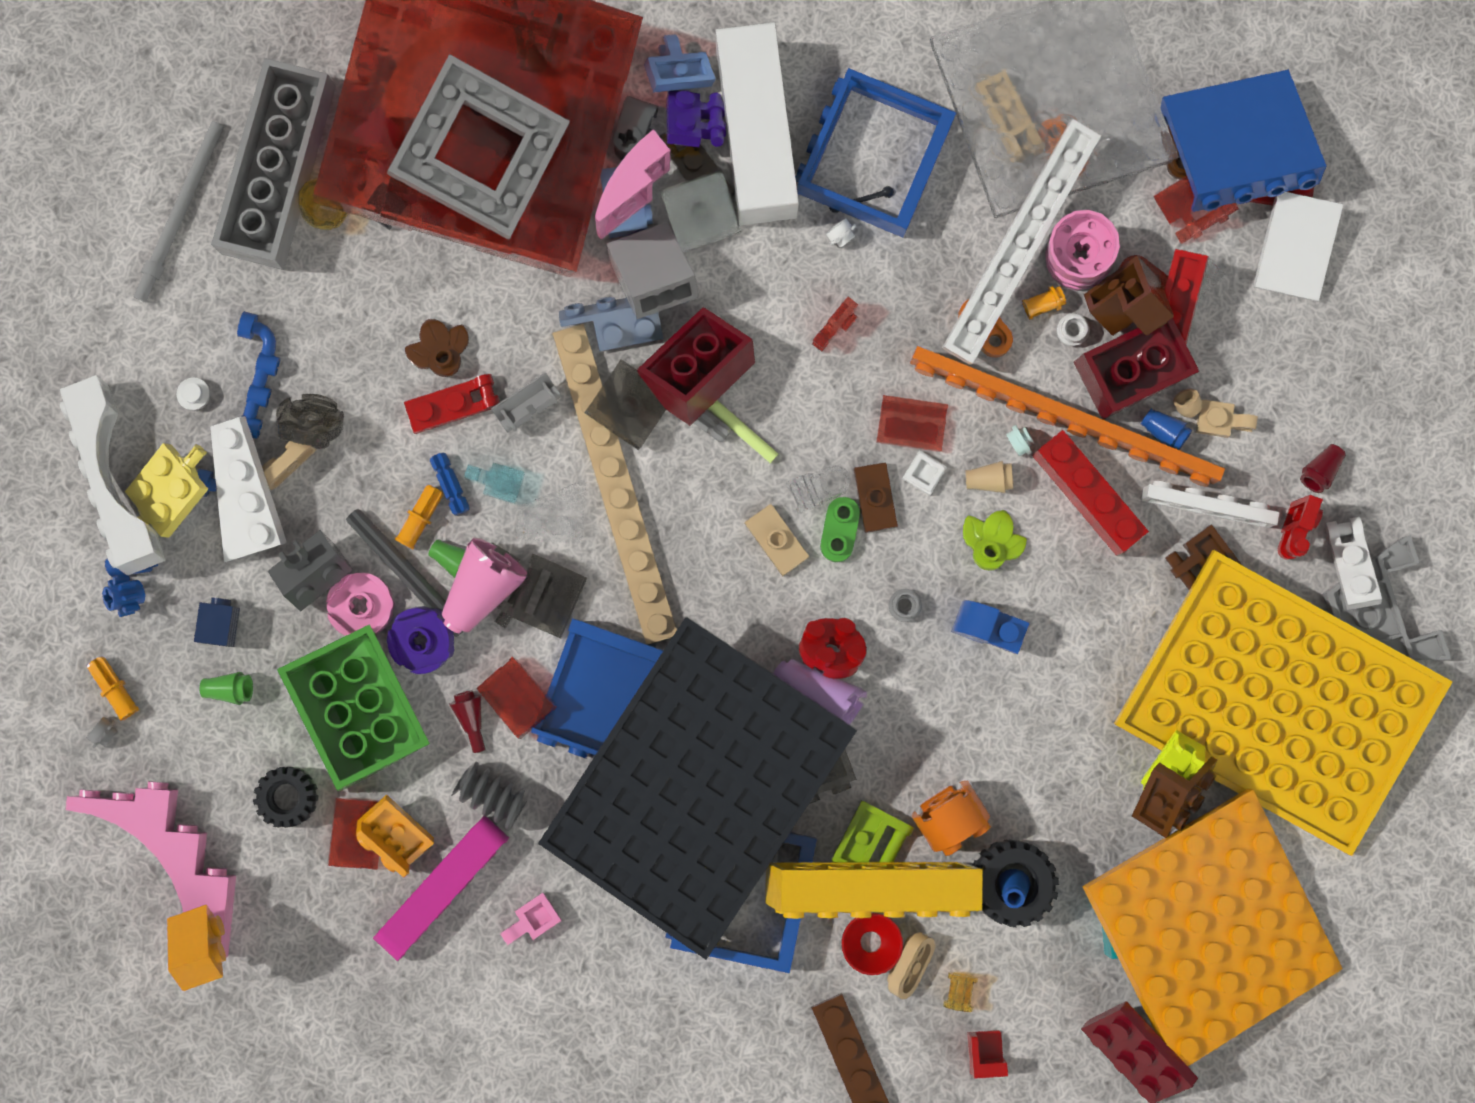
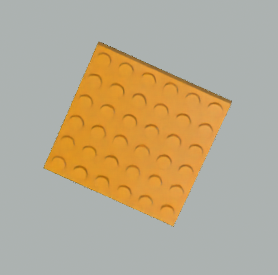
(1213, 928)

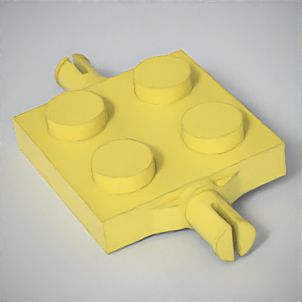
(168, 488)

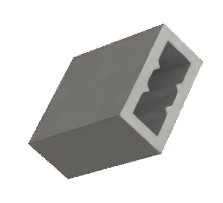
(652, 270)

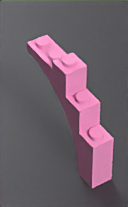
(179, 851)

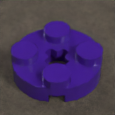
(412, 656)

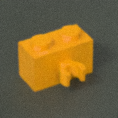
(195, 947)

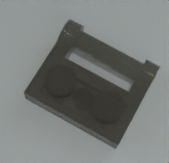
(555, 601)

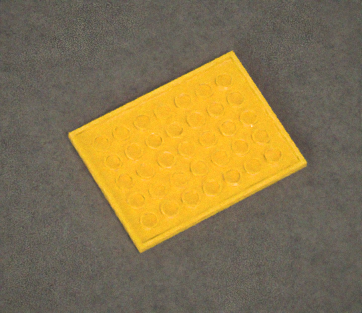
(1285, 701)

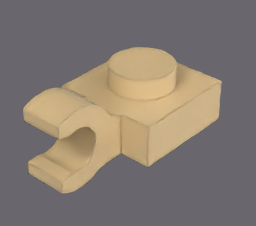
(1218, 419)

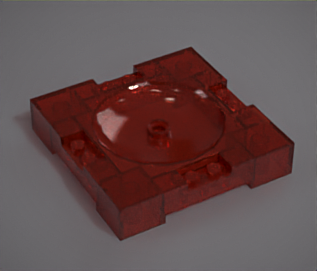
(551, 51)

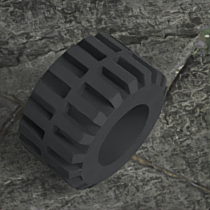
(1043, 882)

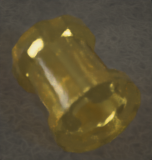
(960, 992)

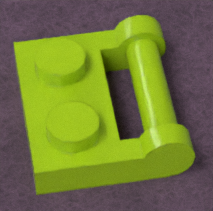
(865, 833)

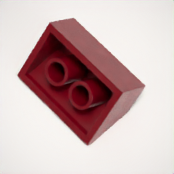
(697, 365)

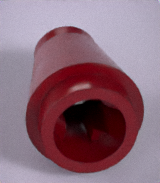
(1323, 469)

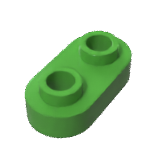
(839, 529)

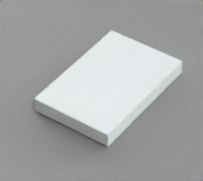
(1298, 246)

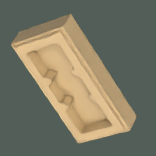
(776, 539)

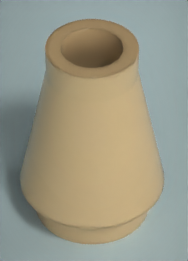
(992, 477)

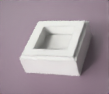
(924, 473)

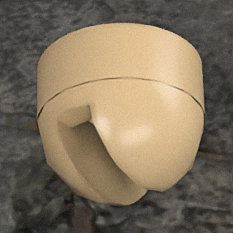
(1188, 403)

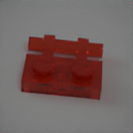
(1176, 204)

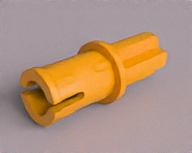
(419, 516)
(112, 688)

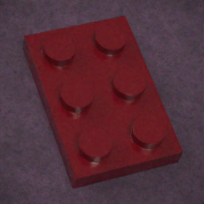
(1139, 1053)

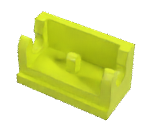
(1180, 755)

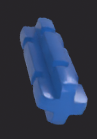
(449, 484)

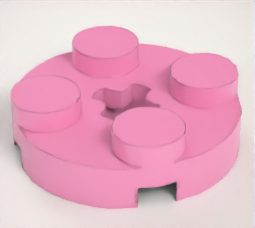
(358, 586)

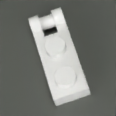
(1353, 564)

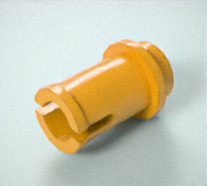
(1044, 302)

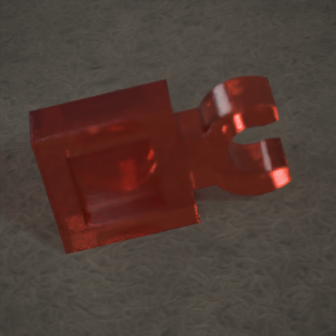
(841, 319)

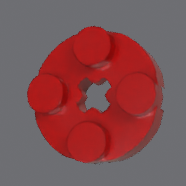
(840, 634)

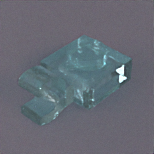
(500, 482)

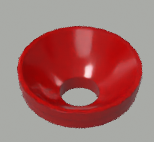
(877, 961)

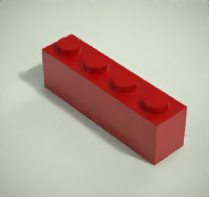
(1090, 493)

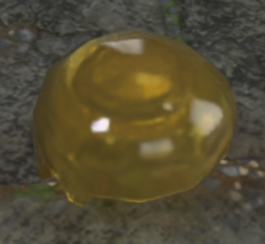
(313, 214)

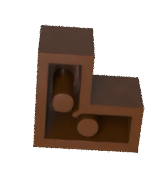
(1129, 297)

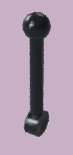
(887, 192)

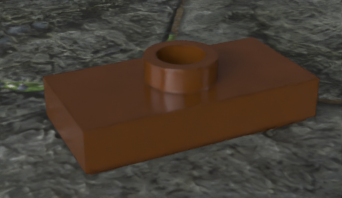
(875, 497)

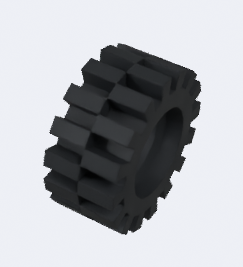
(266, 803)

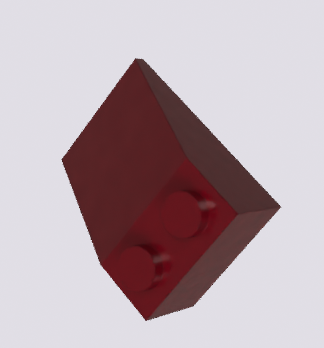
(1135, 367)

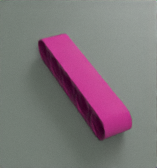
(440, 888)

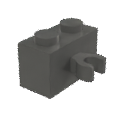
(309, 570)

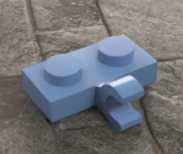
(678, 70)

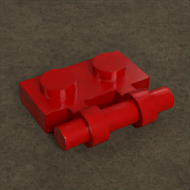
(1301, 518)

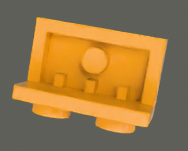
(393, 835)

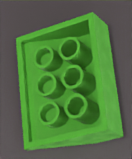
(353, 707)

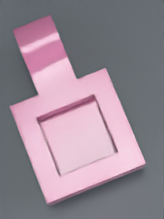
(535, 918)

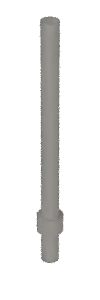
(153, 269)

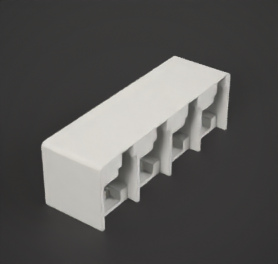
(756, 123)

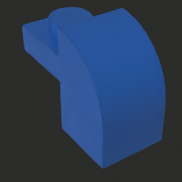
(990, 626)

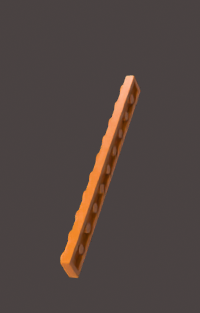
(1078, 422)

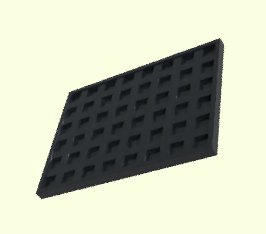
(697, 787)

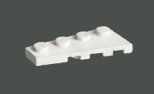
(243, 495)

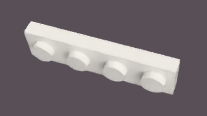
(1222, 507)

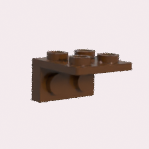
(1171, 798)

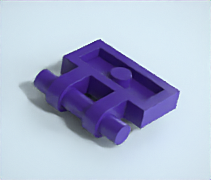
(685, 116)

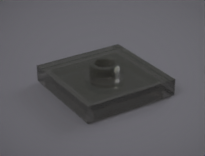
(700, 210)
(626, 406)

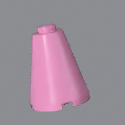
(480, 585)

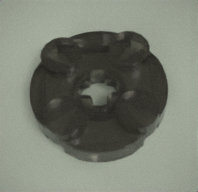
(294, 421)

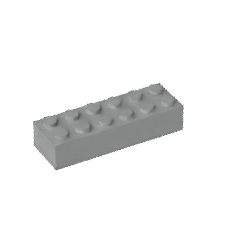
(273, 163)

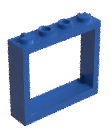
(896, 99)
(790, 930)

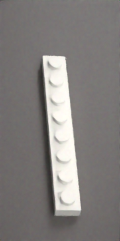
(1021, 242)

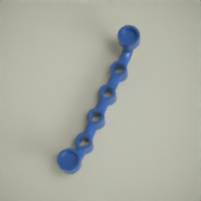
(257, 393)

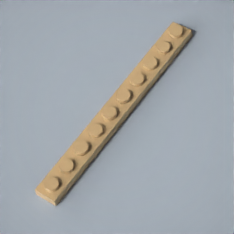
(616, 489)

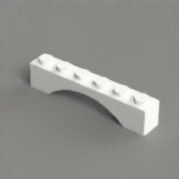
(92, 419)

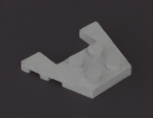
(1385, 620)

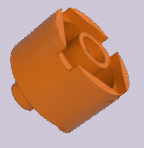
(952, 818)

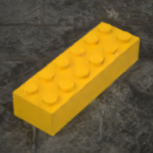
(873, 887)

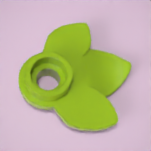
(993, 534)

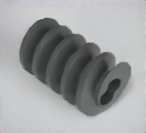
(490, 795)

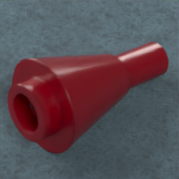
(468, 712)

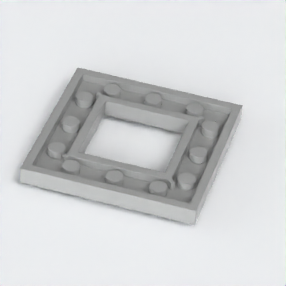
(419, 169)

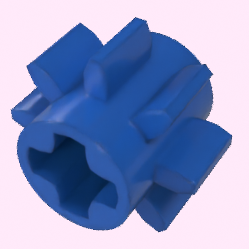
(123, 595)

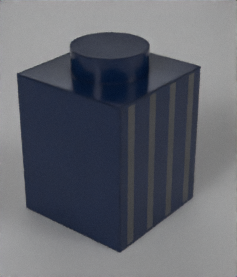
(217, 623)

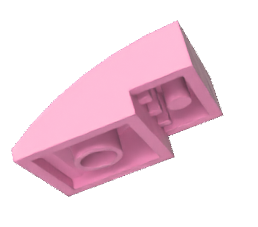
(632, 183)

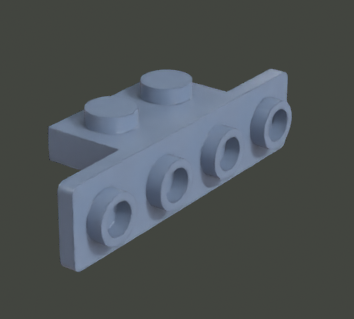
(613, 322)

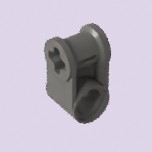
(633, 124)

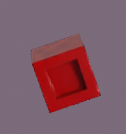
(986, 1054)

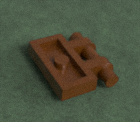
(1199, 549)

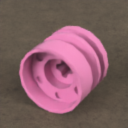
(1081, 232)

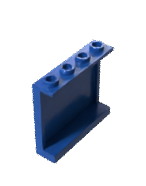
(1244, 140)
(593, 687)

